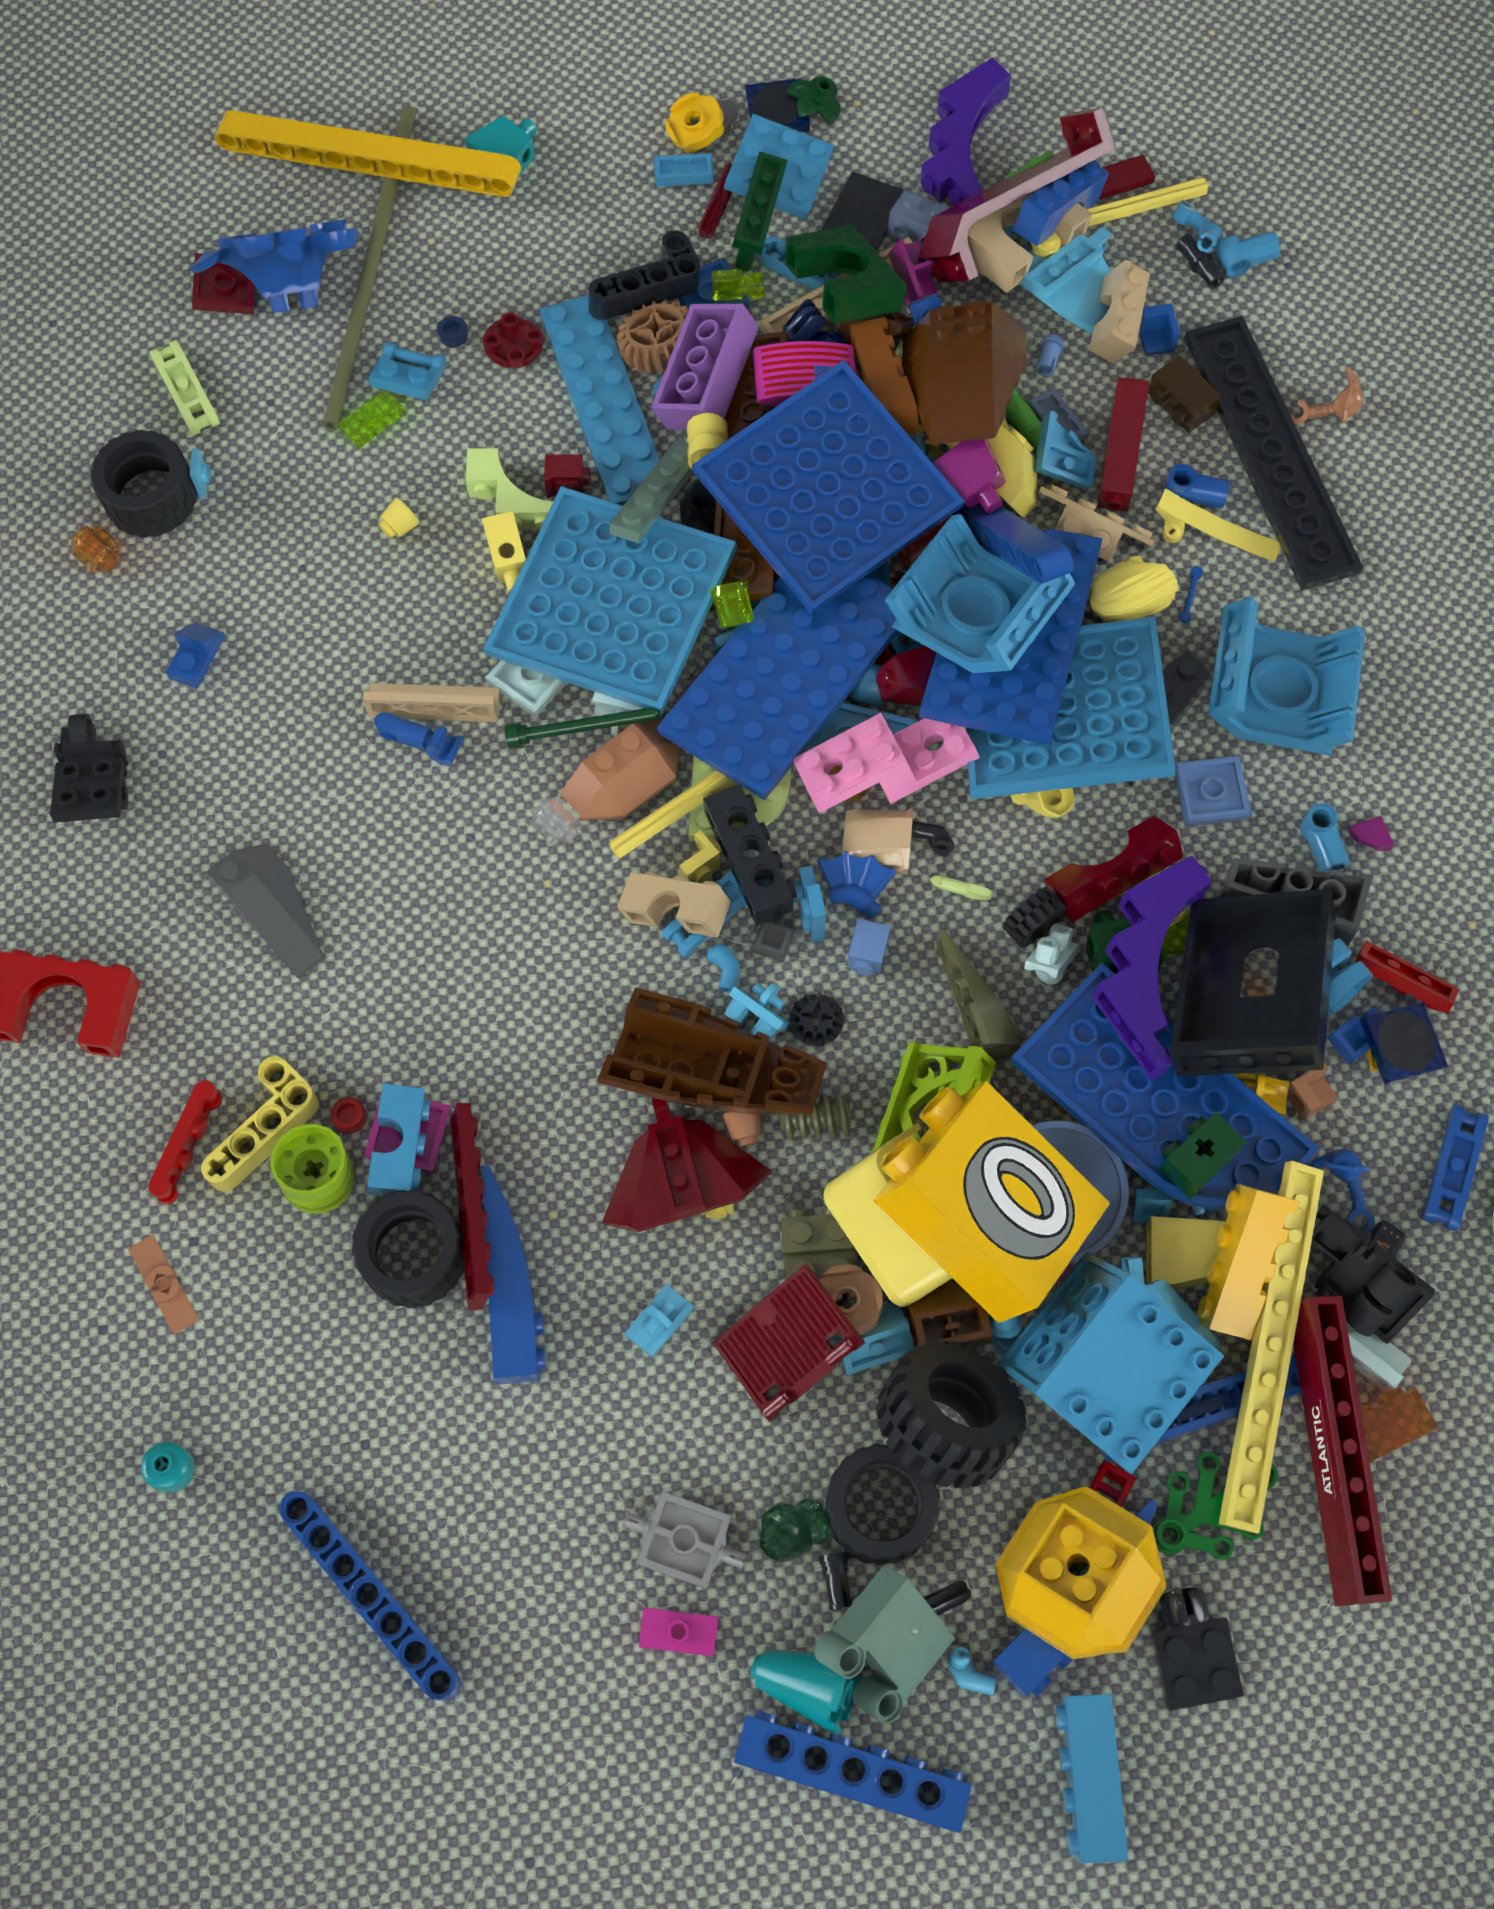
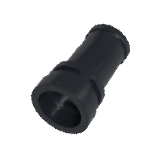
(835, 1569)

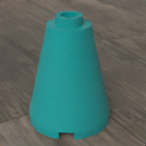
(805, 1686)

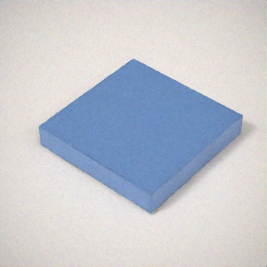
(1212, 791)

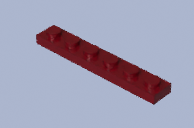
(471, 1216)

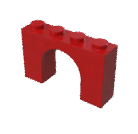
(108, 991)

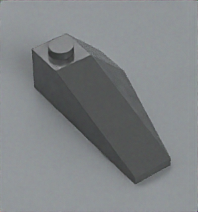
(267, 898)

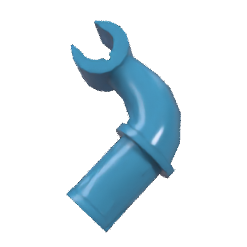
(1209, 232)

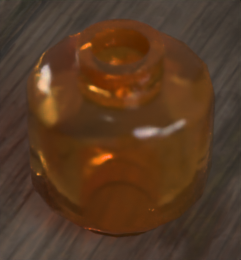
(95, 549)

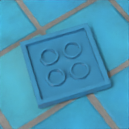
(804, 169)

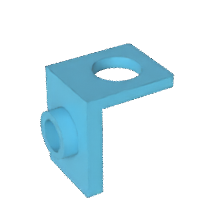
(199, 473)

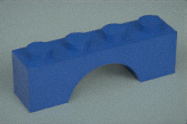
(1049, 204)

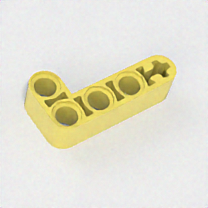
(255, 1129)

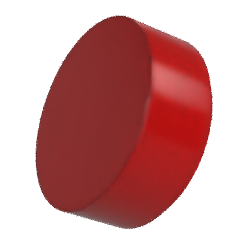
(348, 1115)

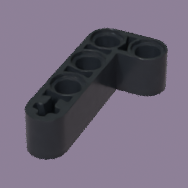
(661, 280)

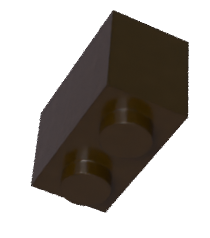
(1183, 394)

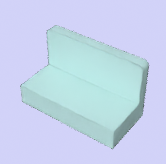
(1377, 1361)

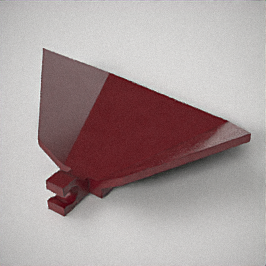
(679, 1173)

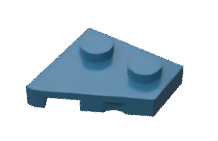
(1063, 455)

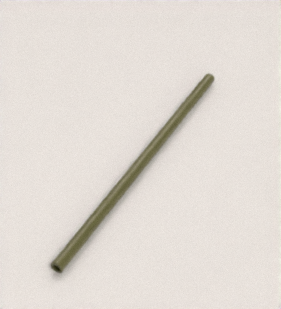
(365, 285)

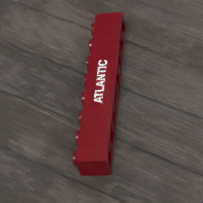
(1339, 1454)

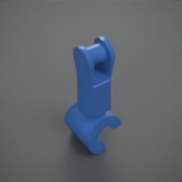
(437, 744)

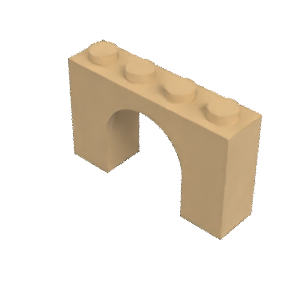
(1003, 258)

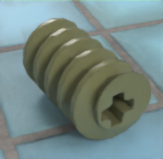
(824, 1115)

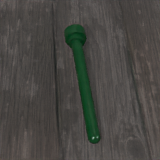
(519, 735)

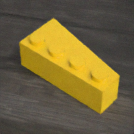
(1244, 1260)

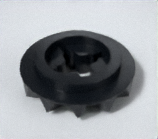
(827, 1030)

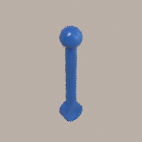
(1195, 574)

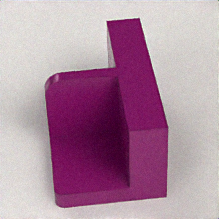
(912, 270)

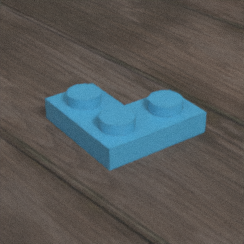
(812, 906)

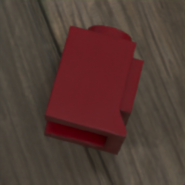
(565, 471)

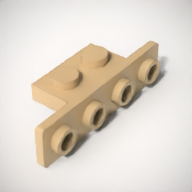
(1083, 520)

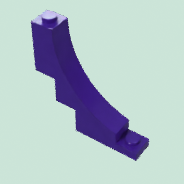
(1132, 995)

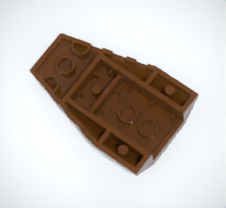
(964, 369)
(699, 1061)

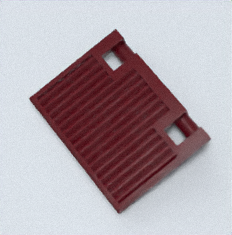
(787, 1342)

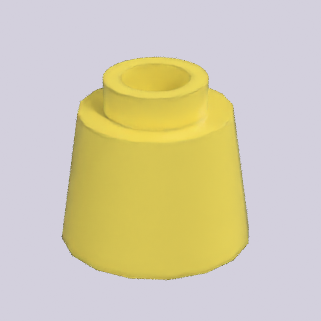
(397, 519)

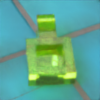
(732, 284)

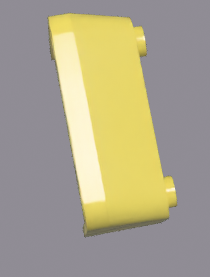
(888, 1251)

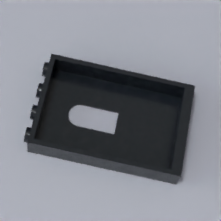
(1255, 1034)

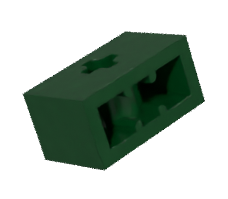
(1218, 1143)

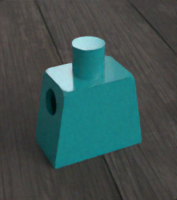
(506, 138)

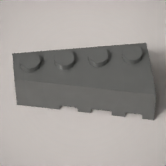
(1262, 877)

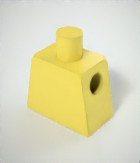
(504, 547)

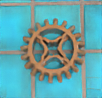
(651, 335)

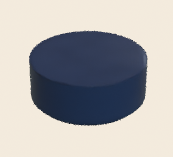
(452, 331)

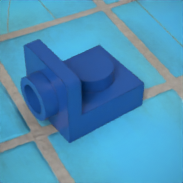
(922, 306)

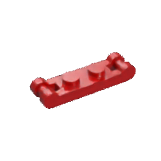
(178, 1152)

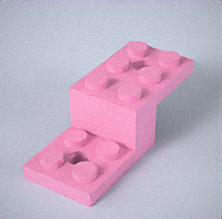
(876, 756)

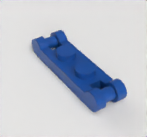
(1455, 1167)

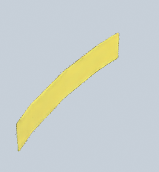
(1218, 527)

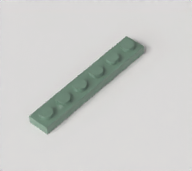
(653, 493)

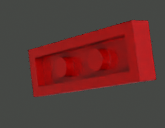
(1408, 978)

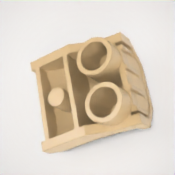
(880, 834)

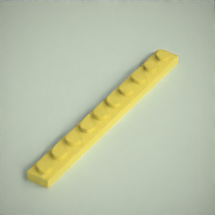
(1271, 1357)

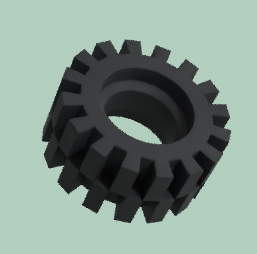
(1034, 917)

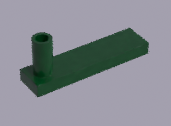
(758, 209)

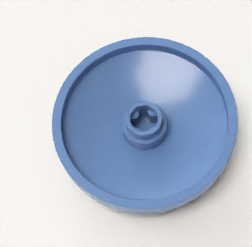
(1100, 1168)

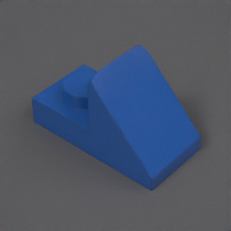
(195, 653)

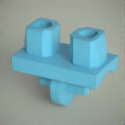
(744, 1003)
(659, 1320)

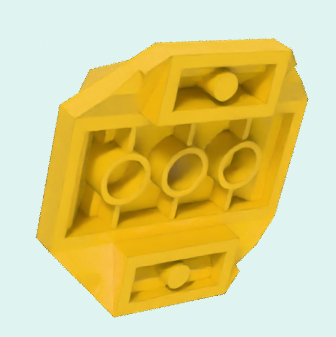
(1089, 1611)

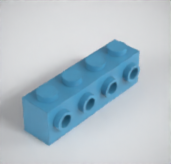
(1093, 1779)

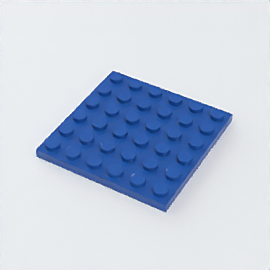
(827, 486)

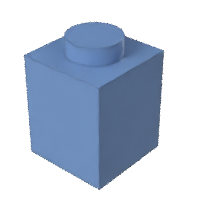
(868, 947)

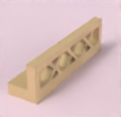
(433, 702)

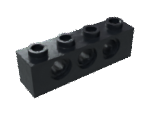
(762, 901)

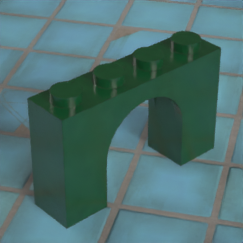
(869, 290)

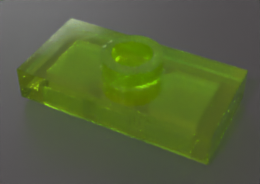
(372, 419)

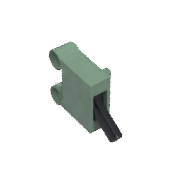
(896, 1637)

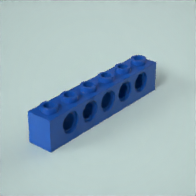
(946, 1812)

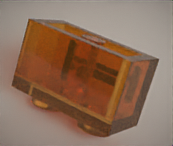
(1395, 1422)

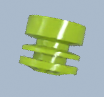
(303, 1153)

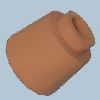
(744, 1127)

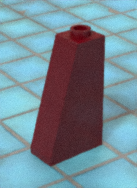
(1122, 444)

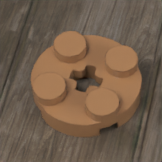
(861, 1286)

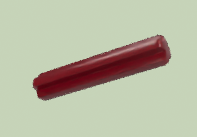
(715, 206)

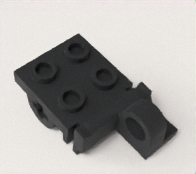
(87, 774)
(1374, 1286)

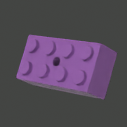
(705, 363)

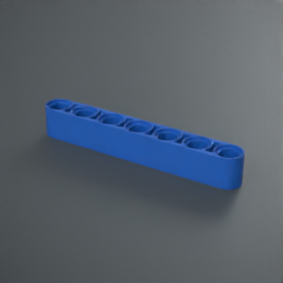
(1018, 543)
(352, 1588)

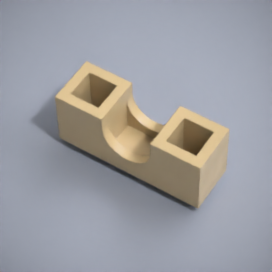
(1125, 294)
(651, 896)

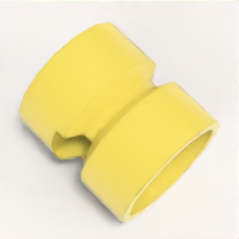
(704, 435)

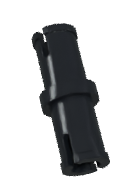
(1200, 261)

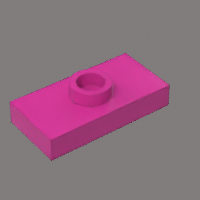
(678, 1632)

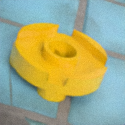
(704, 132)

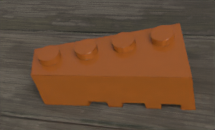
(883, 371)

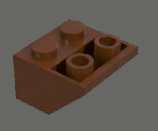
(949, 1316)

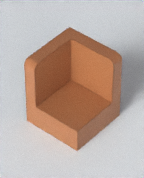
(1311, 1093)

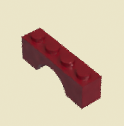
(1084, 888)

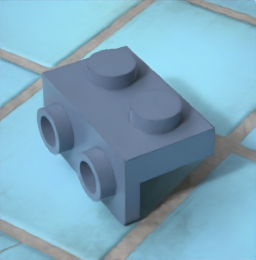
(912, 216)

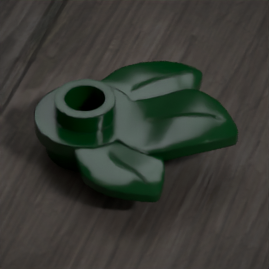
(816, 97)

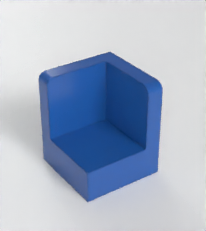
(1159, 329)

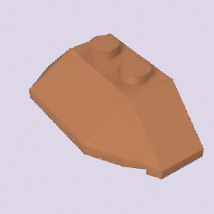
(623, 773)

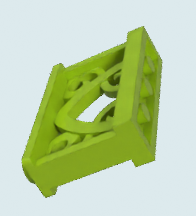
(914, 1089)

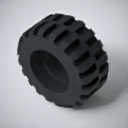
(933, 1441)

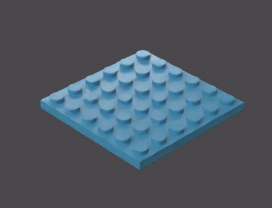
(610, 607)
(1107, 724)

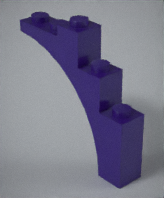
(961, 111)

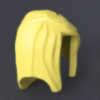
(1132, 590)

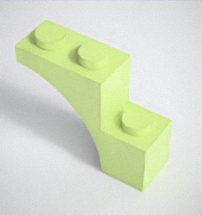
(487, 480)

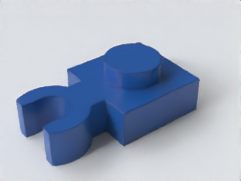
(1350, 1038)

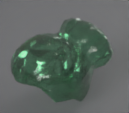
(793, 1529)

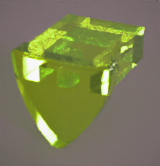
(732, 603)

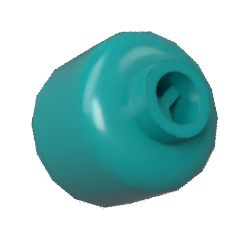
(177, 1472)

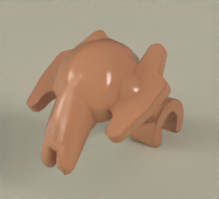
(1345, 404)

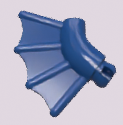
(856, 881)

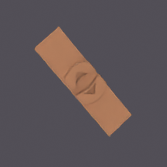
(163, 1284)

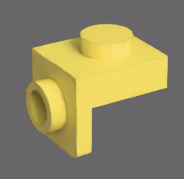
(702, 864)

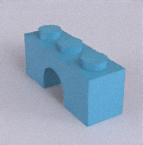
(402, 1110)

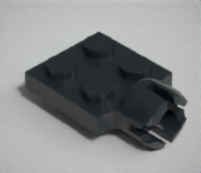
(1194, 1652)

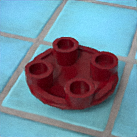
(513, 341)

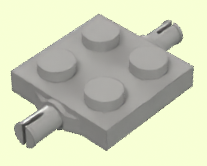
(684, 1540)

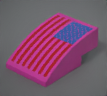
(791, 366)

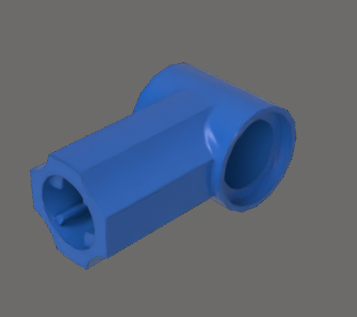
(1197, 487)

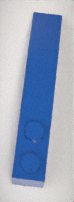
(512, 1306)
(1217, 1404)
(1030, 1658)

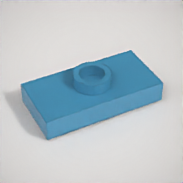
(683, 170)

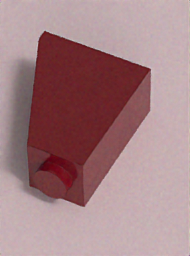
(906, 676)

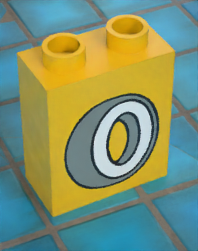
(989, 1200)

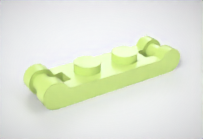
(184, 387)

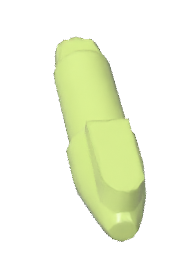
(968, 890)

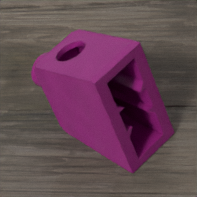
(973, 473)

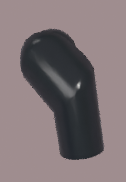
(935, 835)

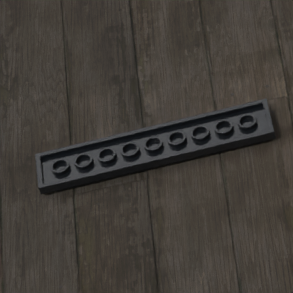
(1273, 454)

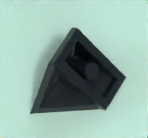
(698, 508)

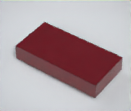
(1127, 176)

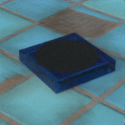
(773, 103)
(1403, 1043)

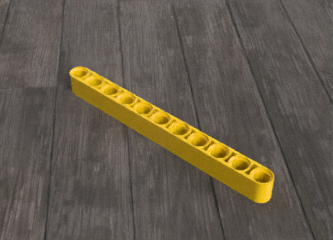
(368, 153)

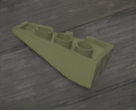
(982, 1013)

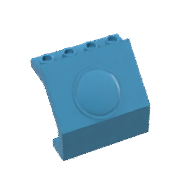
(972, 602)
(1285, 683)

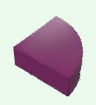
(1372, 834)

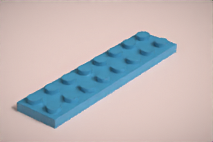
(601, 397)

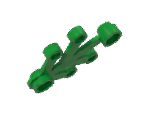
(1205, 1512)

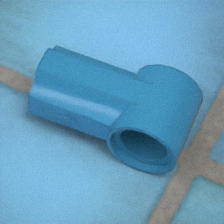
(1239, 255)
(1326, 840)

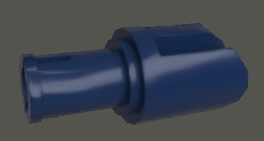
(804, 322)

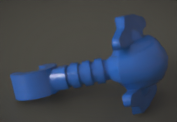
(1348, 1168)

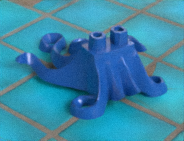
(282, 260)

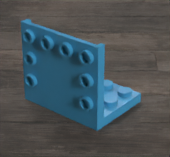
(1111, 1360)

